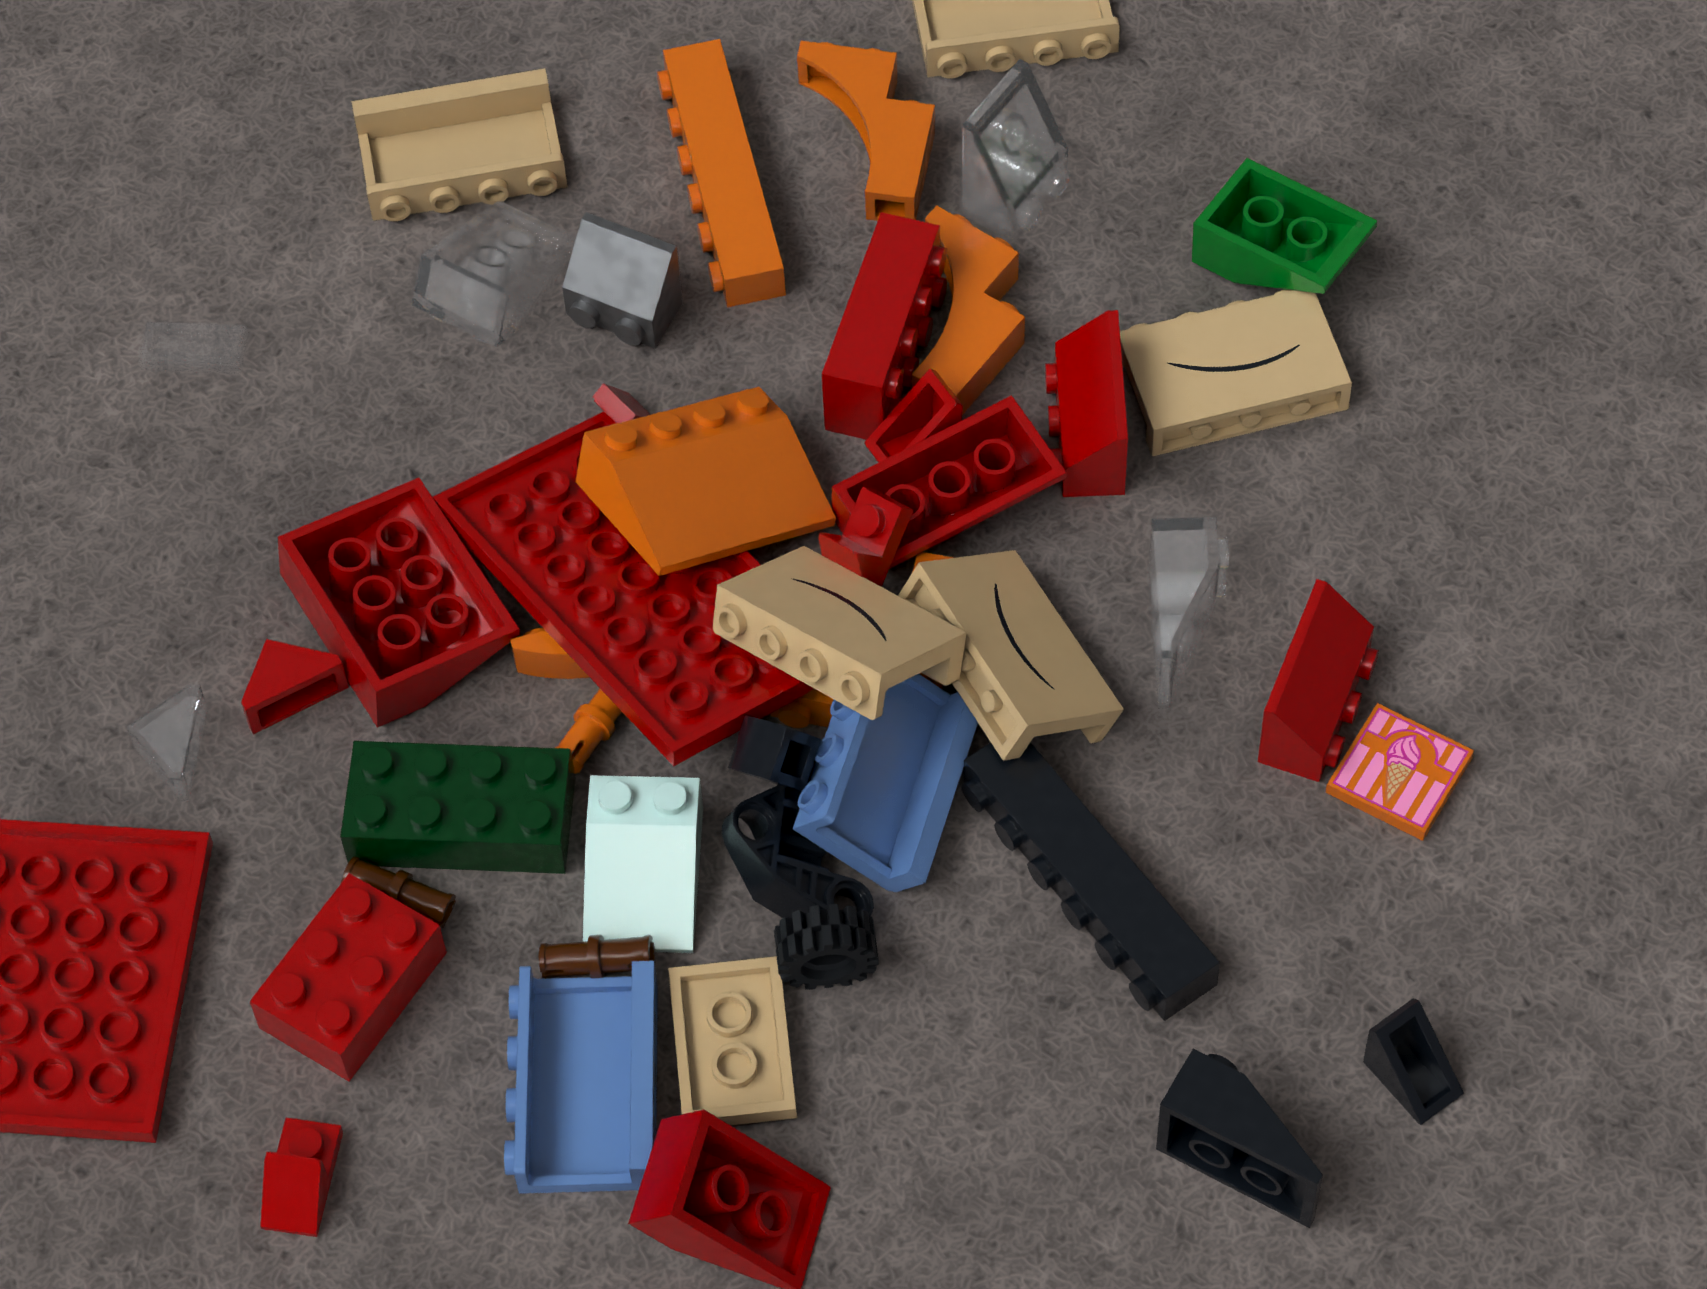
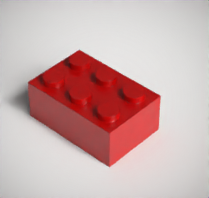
(348, 977)

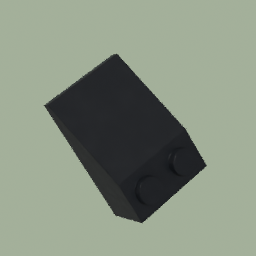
(1231, 1134)

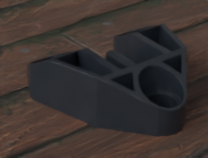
(781, 864)

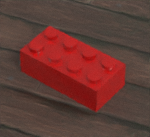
(883, 325)

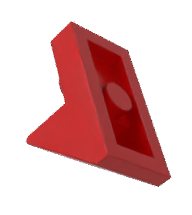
(869, 536)
(299, 1176)

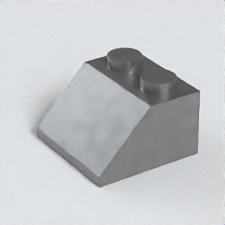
(622, 282)

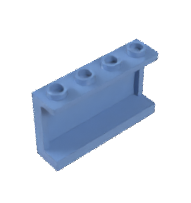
(888, 782)
(582, 1081)

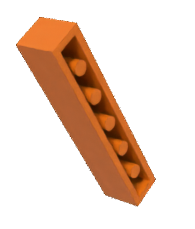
(723, 174)

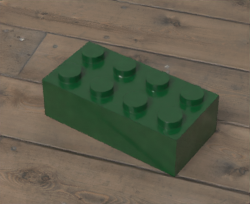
(459, 806)

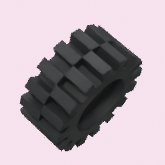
(826, 947)

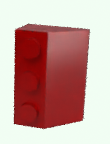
(1089, 408)
(1317, 686)

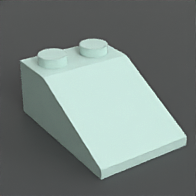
(643, 859)

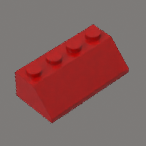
(958, 476)

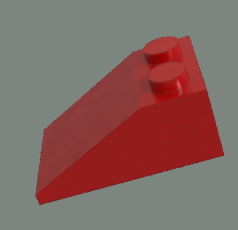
(729, 1200)

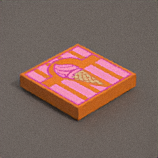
(1399, 771)

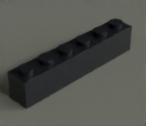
(1093, 878)

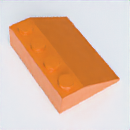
(704, 480)

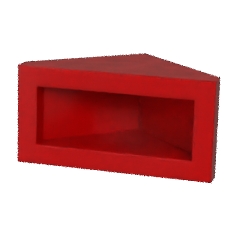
(920, 414)
(289, 681)

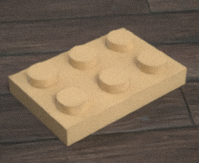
(733, 1041)

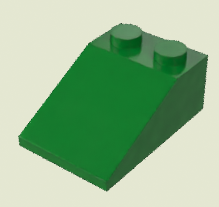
(1277, 232)

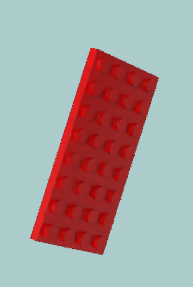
(625, 626)

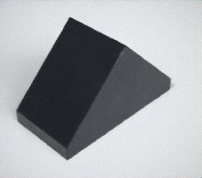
(1412, 1062)

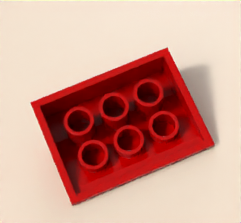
(395, 598)

